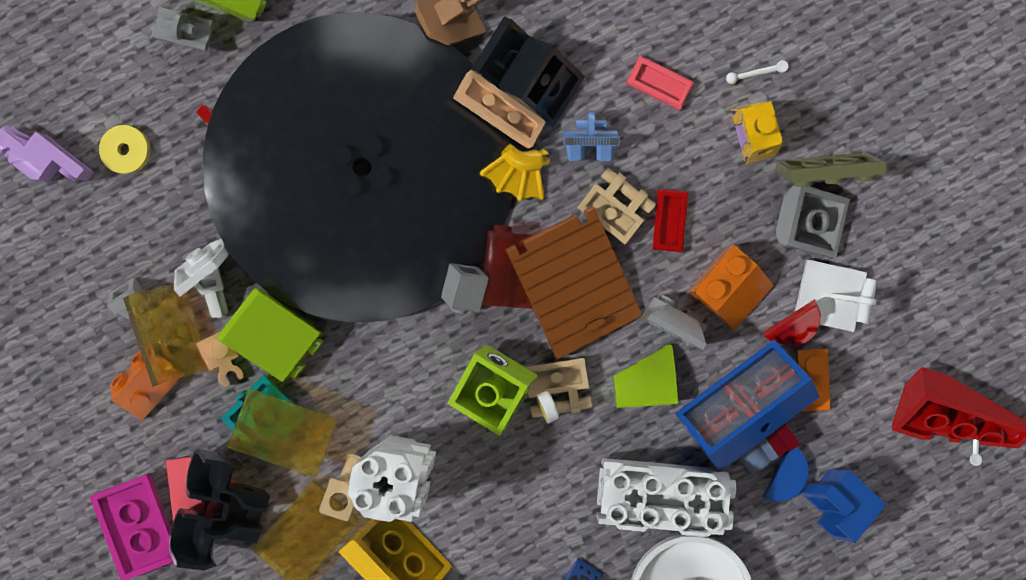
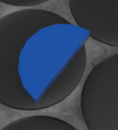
(789, 477)

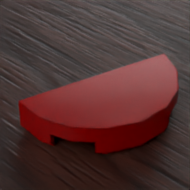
(796, 327)

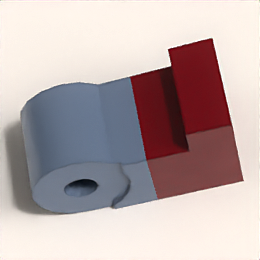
(769, 449)

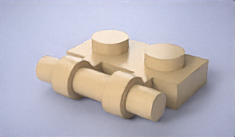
(615, 216)
(559, 378)

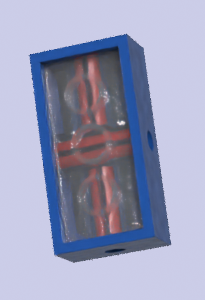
(747, 405)

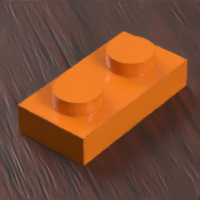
(816, 365)

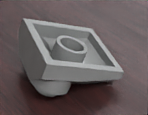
(812, 220)
(684, 326)

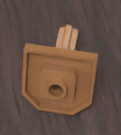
(450, 20)

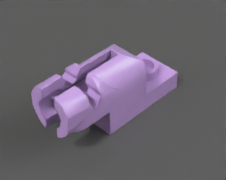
(40, 156)

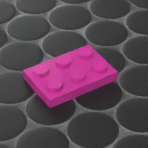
(134, 526)

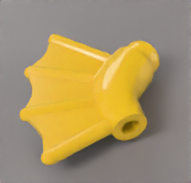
(518, 172)

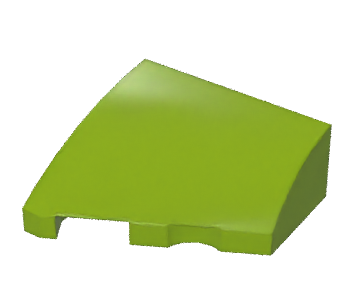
(648, 381)

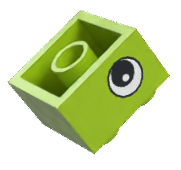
(492, 389)

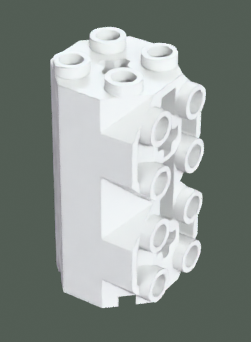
(392, 479)
(665, 497)

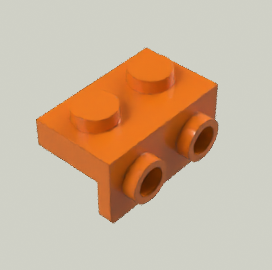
(134, 389)

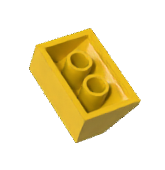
(394, 553)

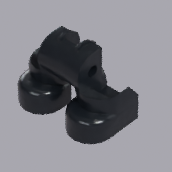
(193, 532)

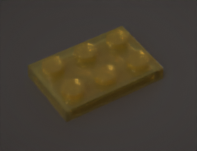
(165, 333)
(282, 433)
(303, 535)

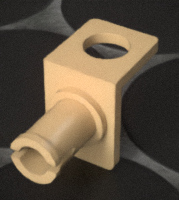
(340, 486)

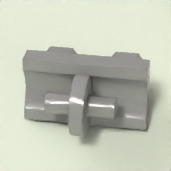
(183, 29)

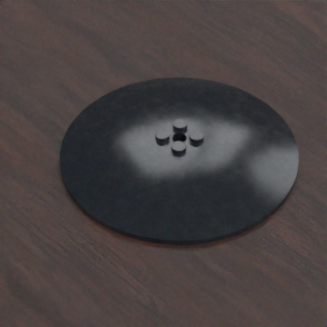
(286, 178)

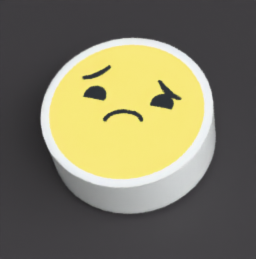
(547, 406)

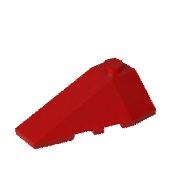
(950, 409)

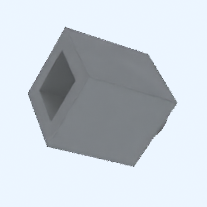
(464, 288)

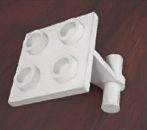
(840, 292)

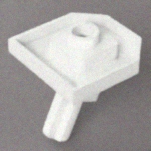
(204, 274)

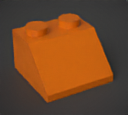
(731, 286)

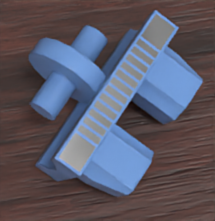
(603, 139)

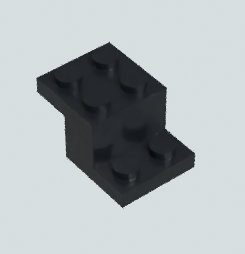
(528, 71)

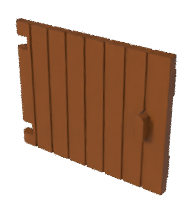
(574, 280)

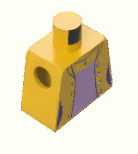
(757, 131)

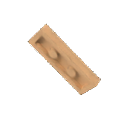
(499, 109)

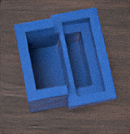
(846, 504)

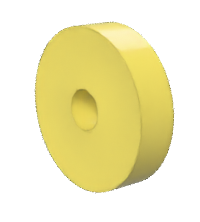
(111, 146)

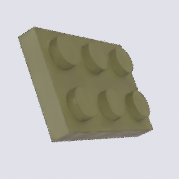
(831, 168)

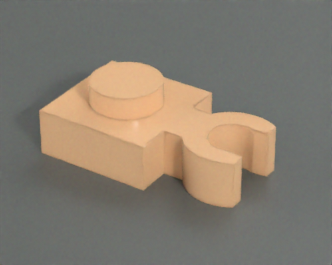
(219, 355)

